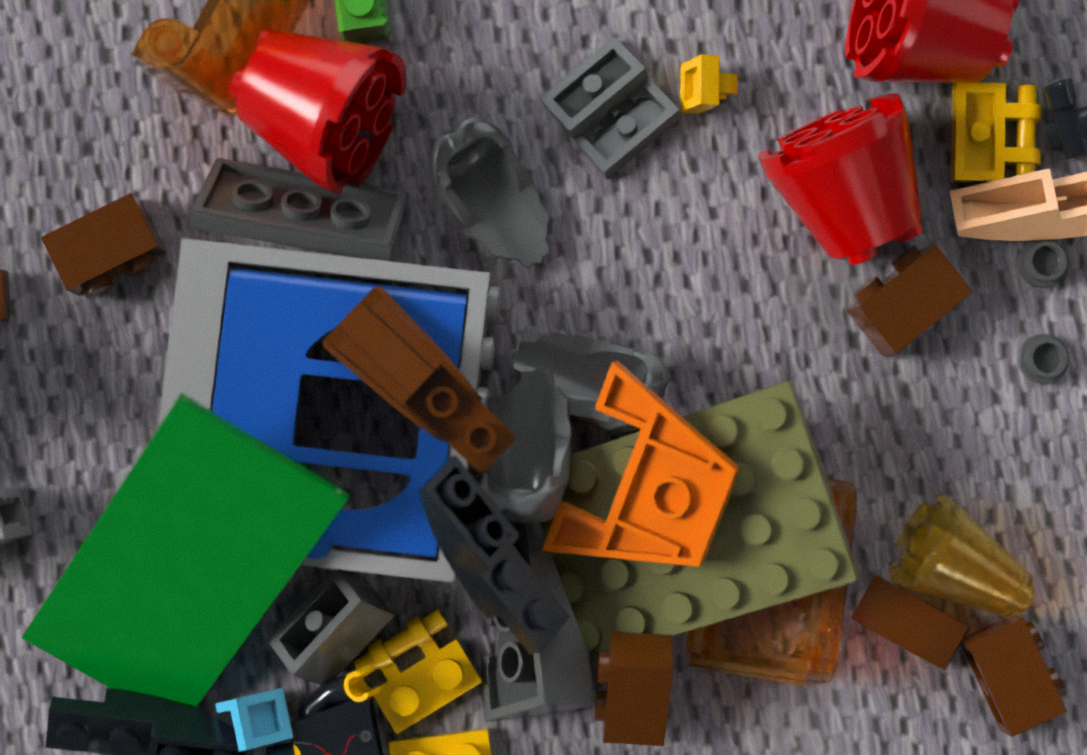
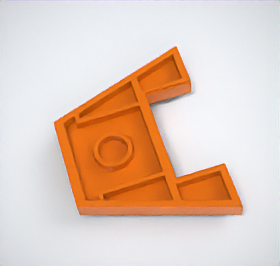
(668, 492)

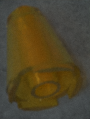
(959, 561)

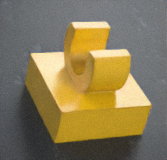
(703, 84)

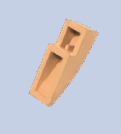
(1023, 208)

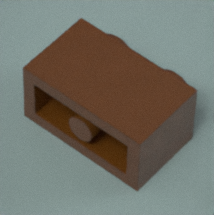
(104, 246)
(908, 299)
(1014, 674)
(636, 690)

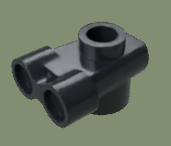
(1070, 122)

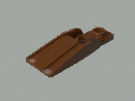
(417, 378)

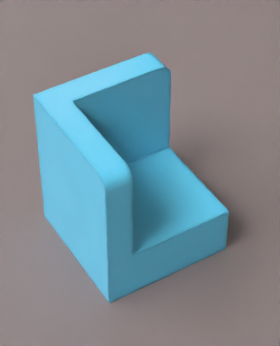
(259, 718)

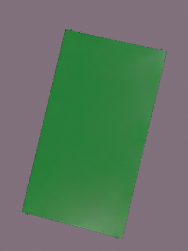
(184, 558)

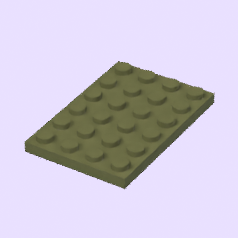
(770, 547)

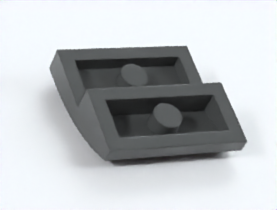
(610, 107)

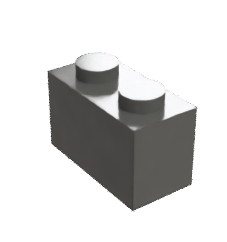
(330, 627)

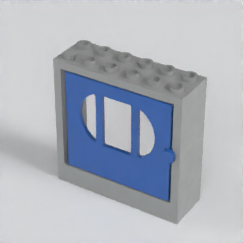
(263, 356)

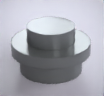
(1042, 263)
(1043, 358)

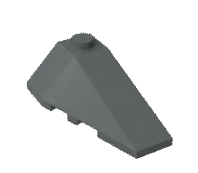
(541, 682)

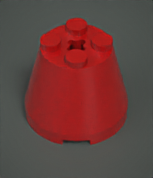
(929, 39)
(314, 97)
(851, 178)

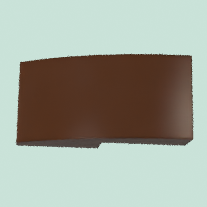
(910, 622)

